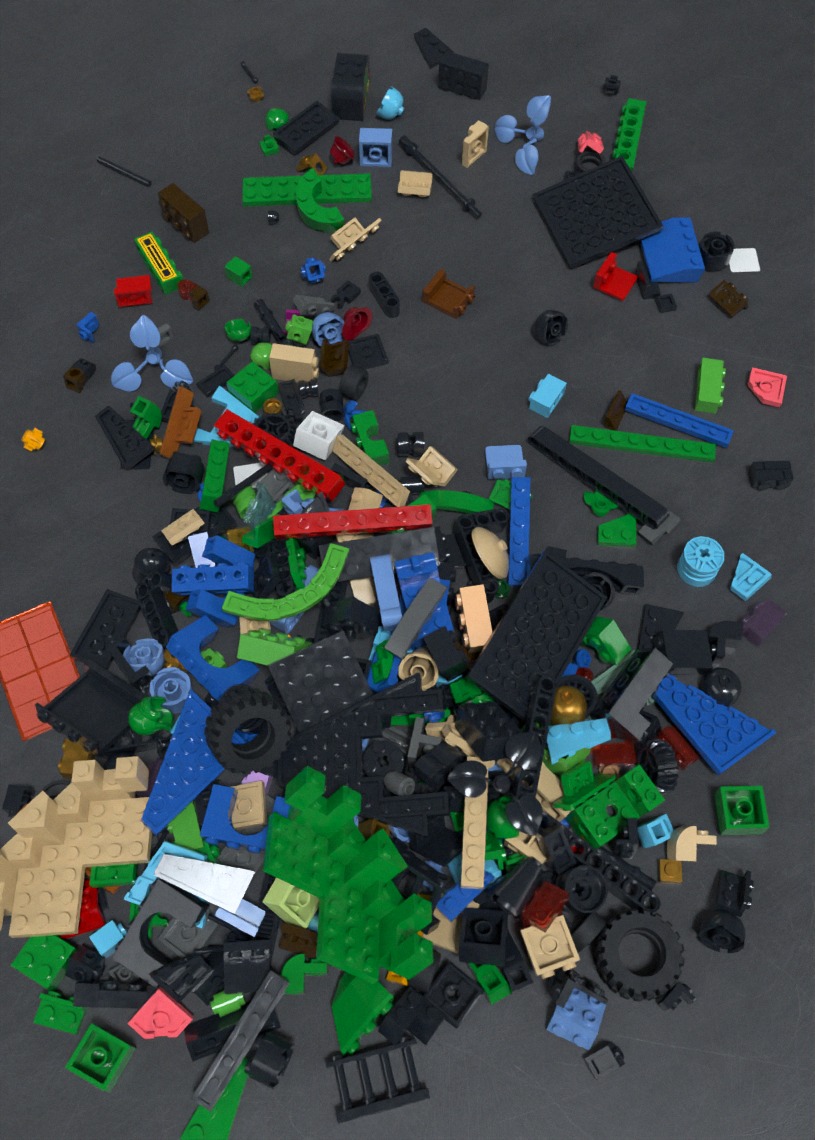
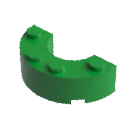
(311, 213)

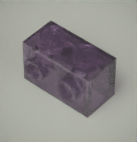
(762, 622)

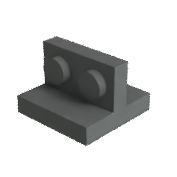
(420, 742)

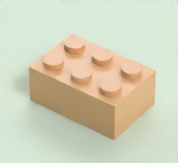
(473, 617)

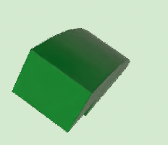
(490, 980)

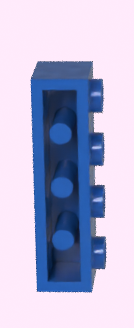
(213, 579)

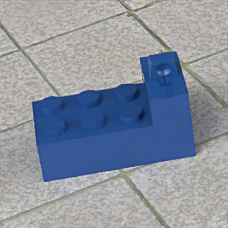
(412, 576)

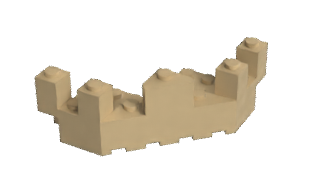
(56, 839)

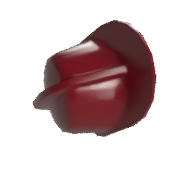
(341, 151)
(355, 322)

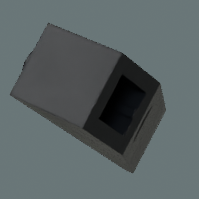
(515, 968)

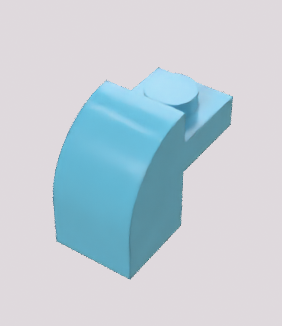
(655, 831)

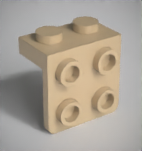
(433, 468)
(447, 933)

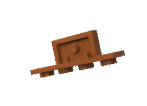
(181, 424)

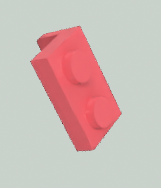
(592, 140)

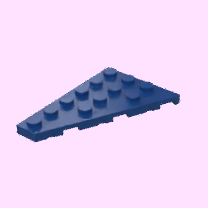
(716, 731)
(186, 767)

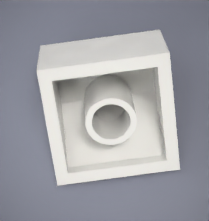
(317, 435)

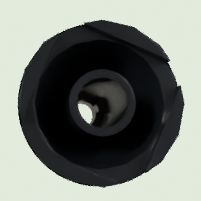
(516, 887)

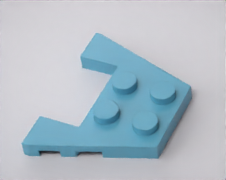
(225, 399)
(142, 884)

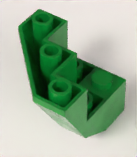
(356, 1010)

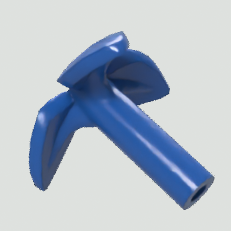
(350, 410)

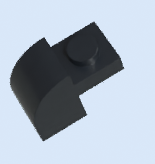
(724, 635)

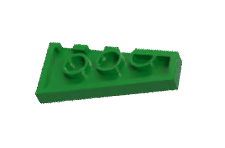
(218, 1122)

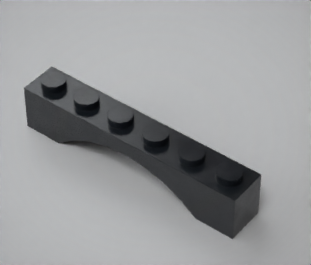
(626, 577)

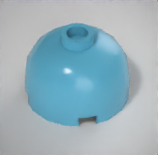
(391, 105)

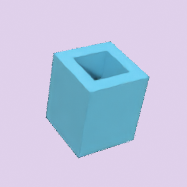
(108, 937)

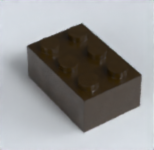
(183, 213)

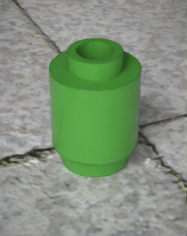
(225, 1003)

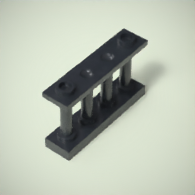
(424, 872)
(393, 1098)

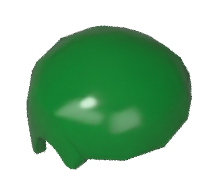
(276, 118)
(238, 330)

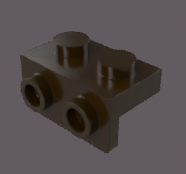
(334, 357)

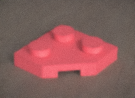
(767, 386)
(160, 1016)

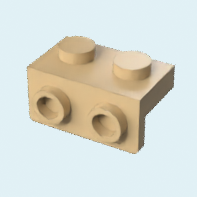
(415, 183)

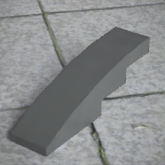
(415, 617)

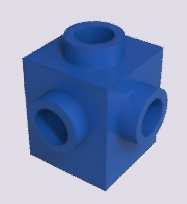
(317, 274)

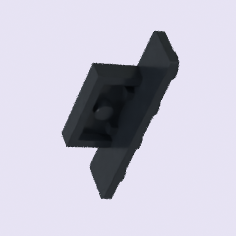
(112, 994)

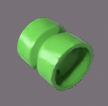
(243, 499)

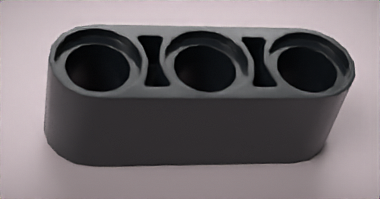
(384, 294)

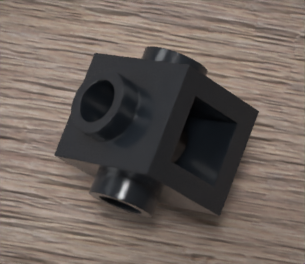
(85, 965)

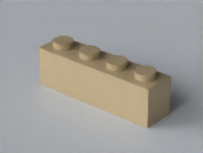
(548, 789)

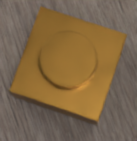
(670, 871)

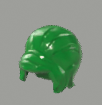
(149, 717)

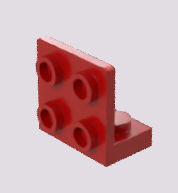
(614, 280)
(133, 291)
(90, 913)

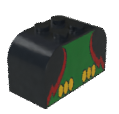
(350, 86)

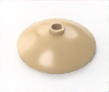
(491, 551)

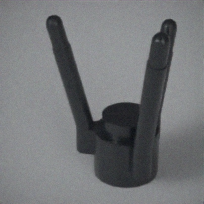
(236, 936)

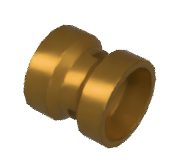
(271, 405)

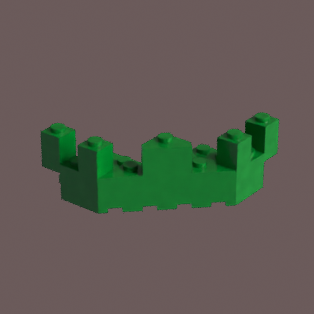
(360, 909)

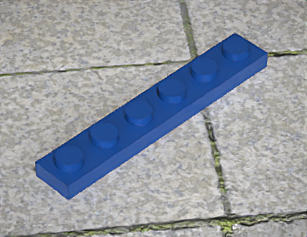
(679, 420)
(519, 530)

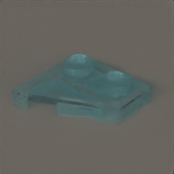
(259, 508)

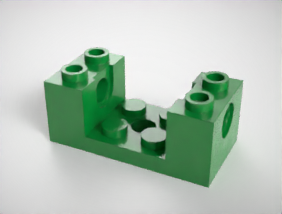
(629, 796)

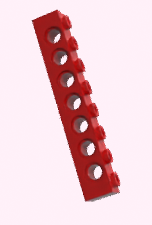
(231, 422)
(352, 521)

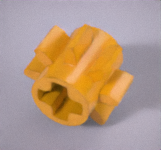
(33, 439)

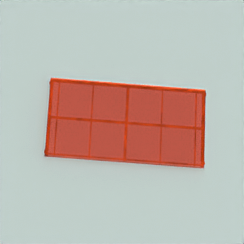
(34, 665)

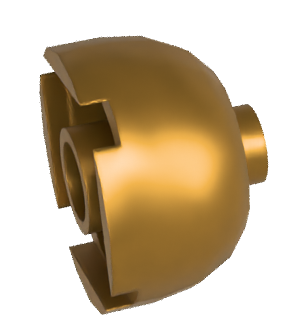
(568, 706)

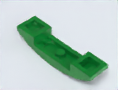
(458, 501)

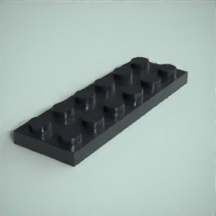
(397, 545)

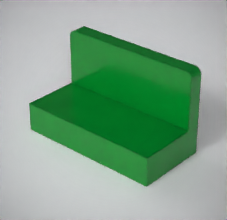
(261, 534)

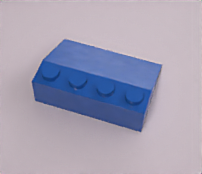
(673, 253)

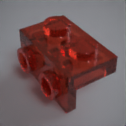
(684, 753)

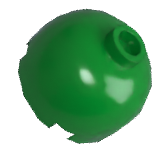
(497, 821)

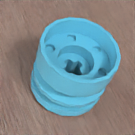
(700, 561)

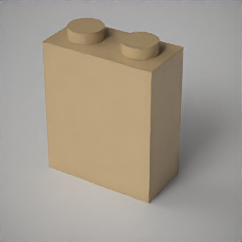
(293, 363)

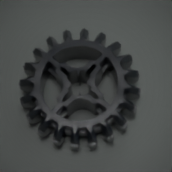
(278, 426)
(659, 764)

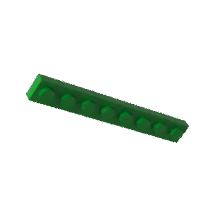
(642, 443)

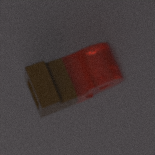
(194, 293)

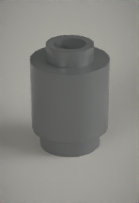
(399, 783)

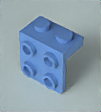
(505, 462)
(578, 1019)

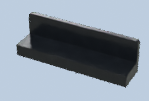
(211, 1033)

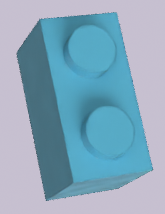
(547, 395)

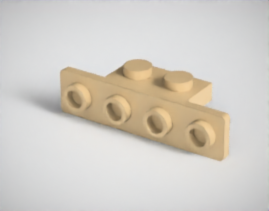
(349, 235)

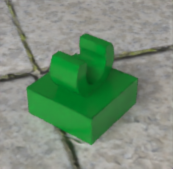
(268, 146)

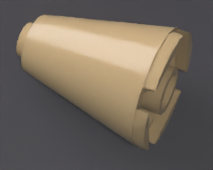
(420, 662)

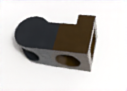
(79, 374)

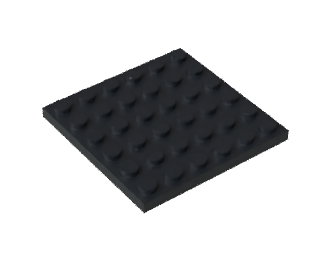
(597, 212)

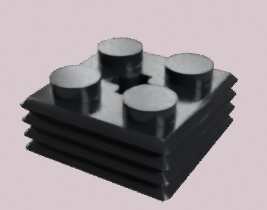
(453, 979)

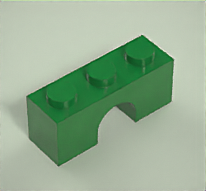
(365, 426)

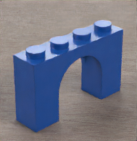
(204, 603)
(186, 648)
(218, 821)

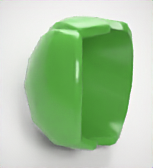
(260, 354)

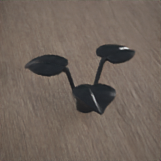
(471, 779)

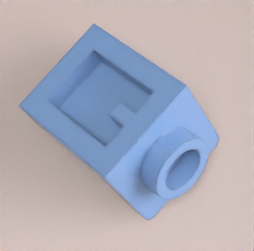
(292, 502)

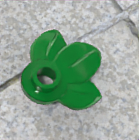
(599, 503)

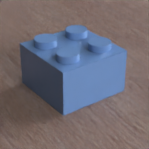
(375, 147)

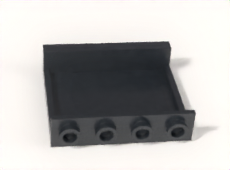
(92, 709)

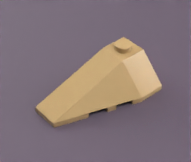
(362, 588)

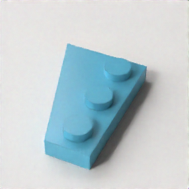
(569, 738)

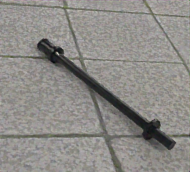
(412, 149)

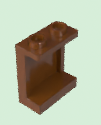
(447, 295)

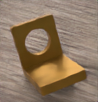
(310, 161)

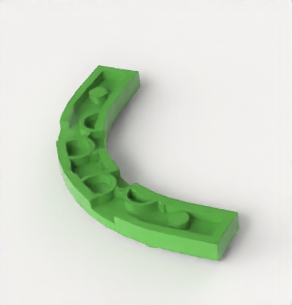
(296, 602)

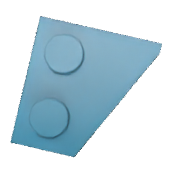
(748, 577)

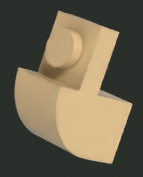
(684, 840)

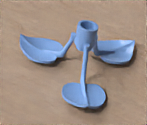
(537, 110)
(147, 334)

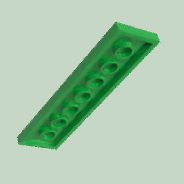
(282, 190)

